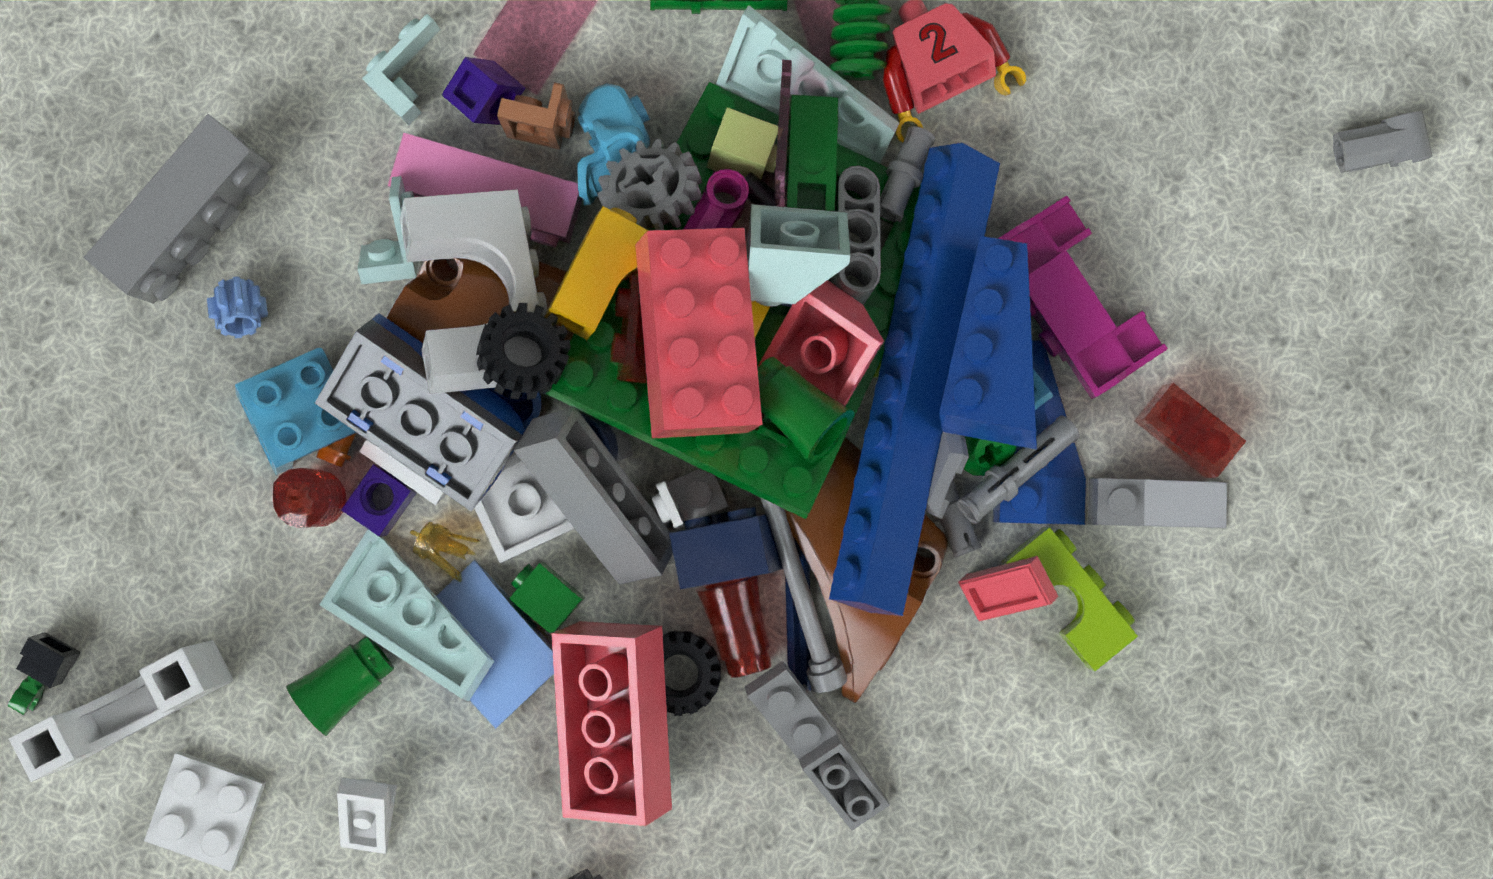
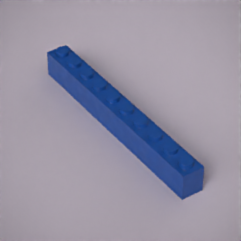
(917, 355)

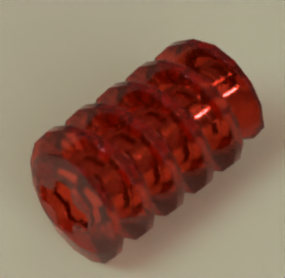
(294, 506)

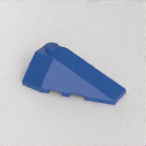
(1058, 489)

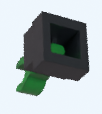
(46, 663)

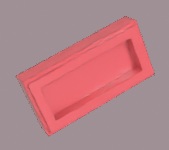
(1008, 588)

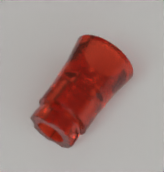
(737, 624)

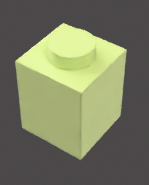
(744, 145)

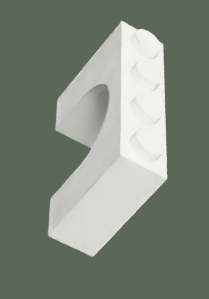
(487, 230)
(106, 720)

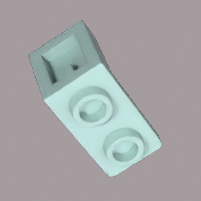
(387, 65)
(384, 258)

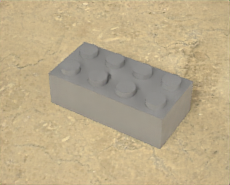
(179, 212)

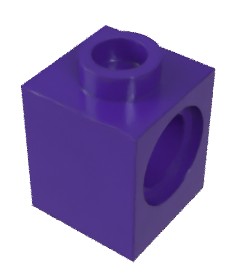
(478, 89)
(364, 511)

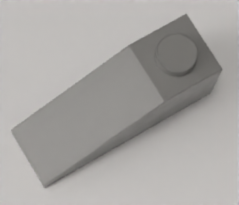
(1157, 503)

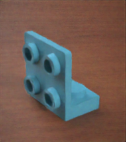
(285, 412)

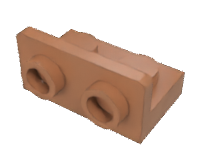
(530, 122)

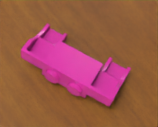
(1069, 310)

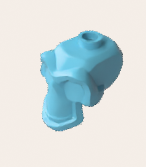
(613, 124)

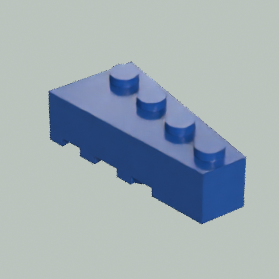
(992, 359)

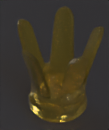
(436, 538)

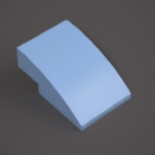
(508, 636)

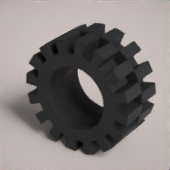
(532, 326)
(708, 666)

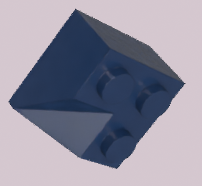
(724, 549)

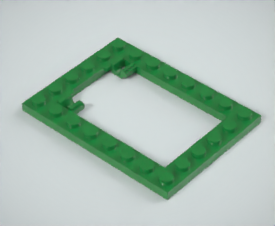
(762, 458)

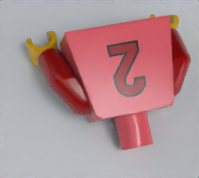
(940, 57)

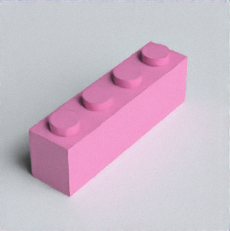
(444, 170)

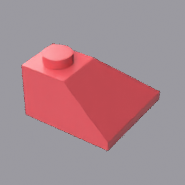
(827, 341)

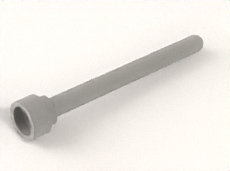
(824, 670)

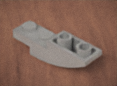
(817, 744)

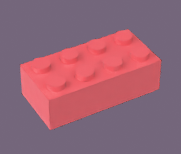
(698, 332)
(612, 722)

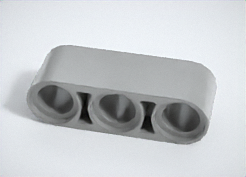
(864, 222)

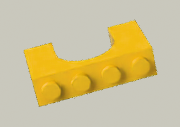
(597, 269)

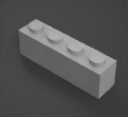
(595, 495)

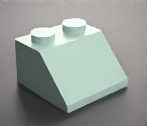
(794, 251)

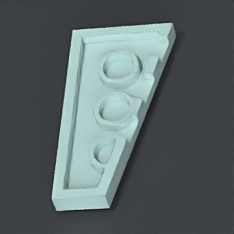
(755, 72)
(400, 613)

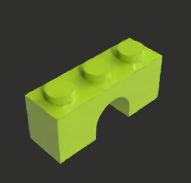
(1099, 626)

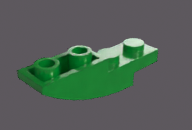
(812, 153)

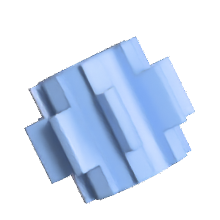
(237, 307)

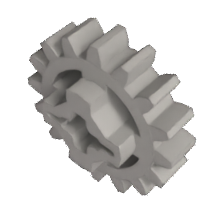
(652, 184)

